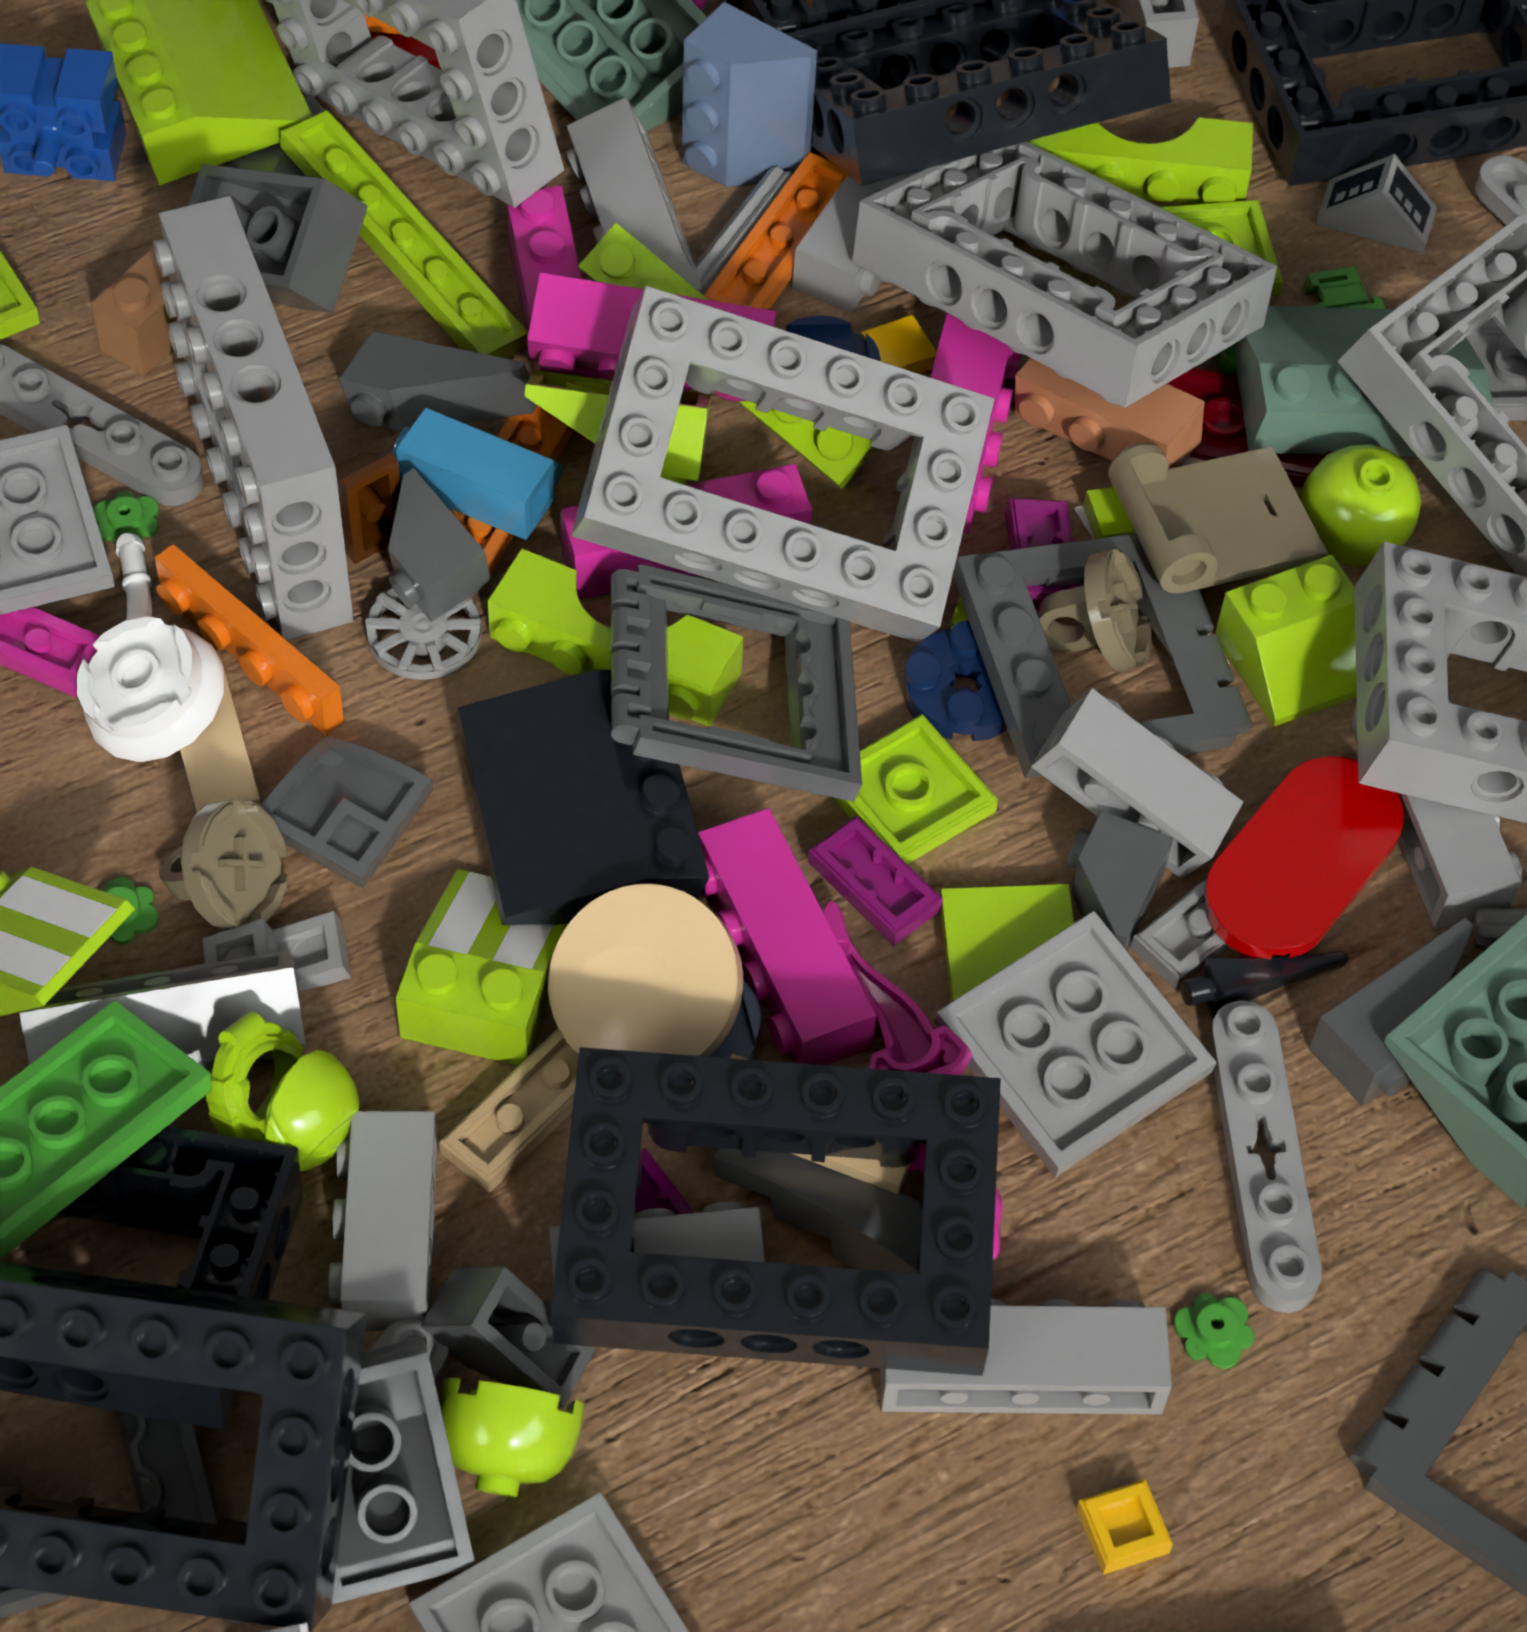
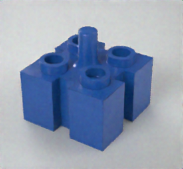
(60, 113)

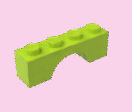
(1196, 168)
(541, 615)

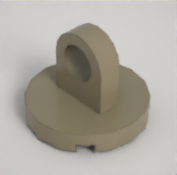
(1105, 612)
(229, 864)

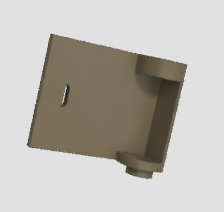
(1213, 516)

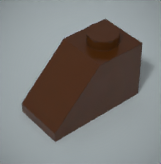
(368, 502)

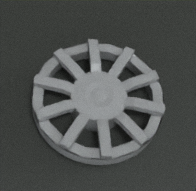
(421, 637)

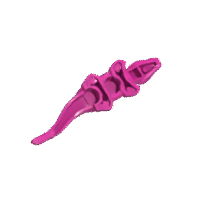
(907, 1033)

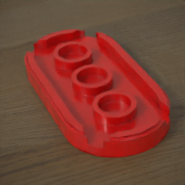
(1301, 859)

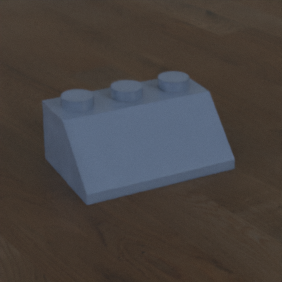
(745, 98)

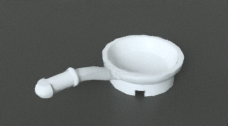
(149, 681)

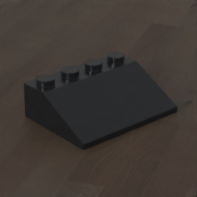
(571, 806)

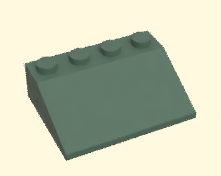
(611, 51)
(1300, 394)
(1471, 1059)

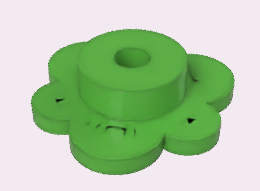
(126, 515)
(143, 917)
(1219, 1345)

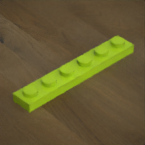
(407, 240)
(628, 263)

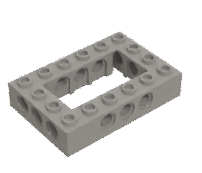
(471, 118)
(1189, 285)
(1436, 404)
(255, 418)
(685, 528)
(1409, 737)

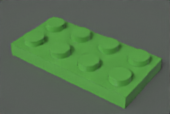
(86, 1113)

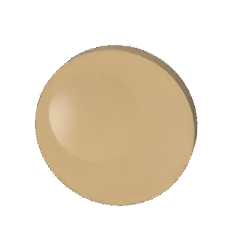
(646, 974)

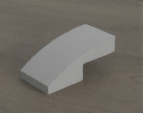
(315, 946)

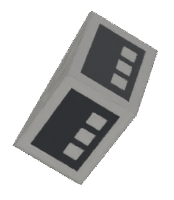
(1380, 205)

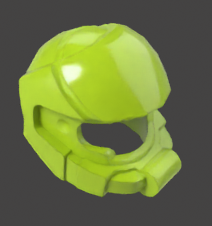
(307, 1102)

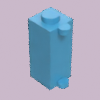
(479, 472)

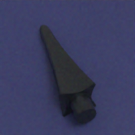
(1248, 978)

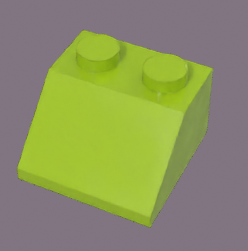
(1293, 639)

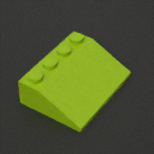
(198, 79)

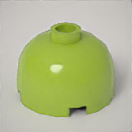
(1360, 501)
(508, 1434)

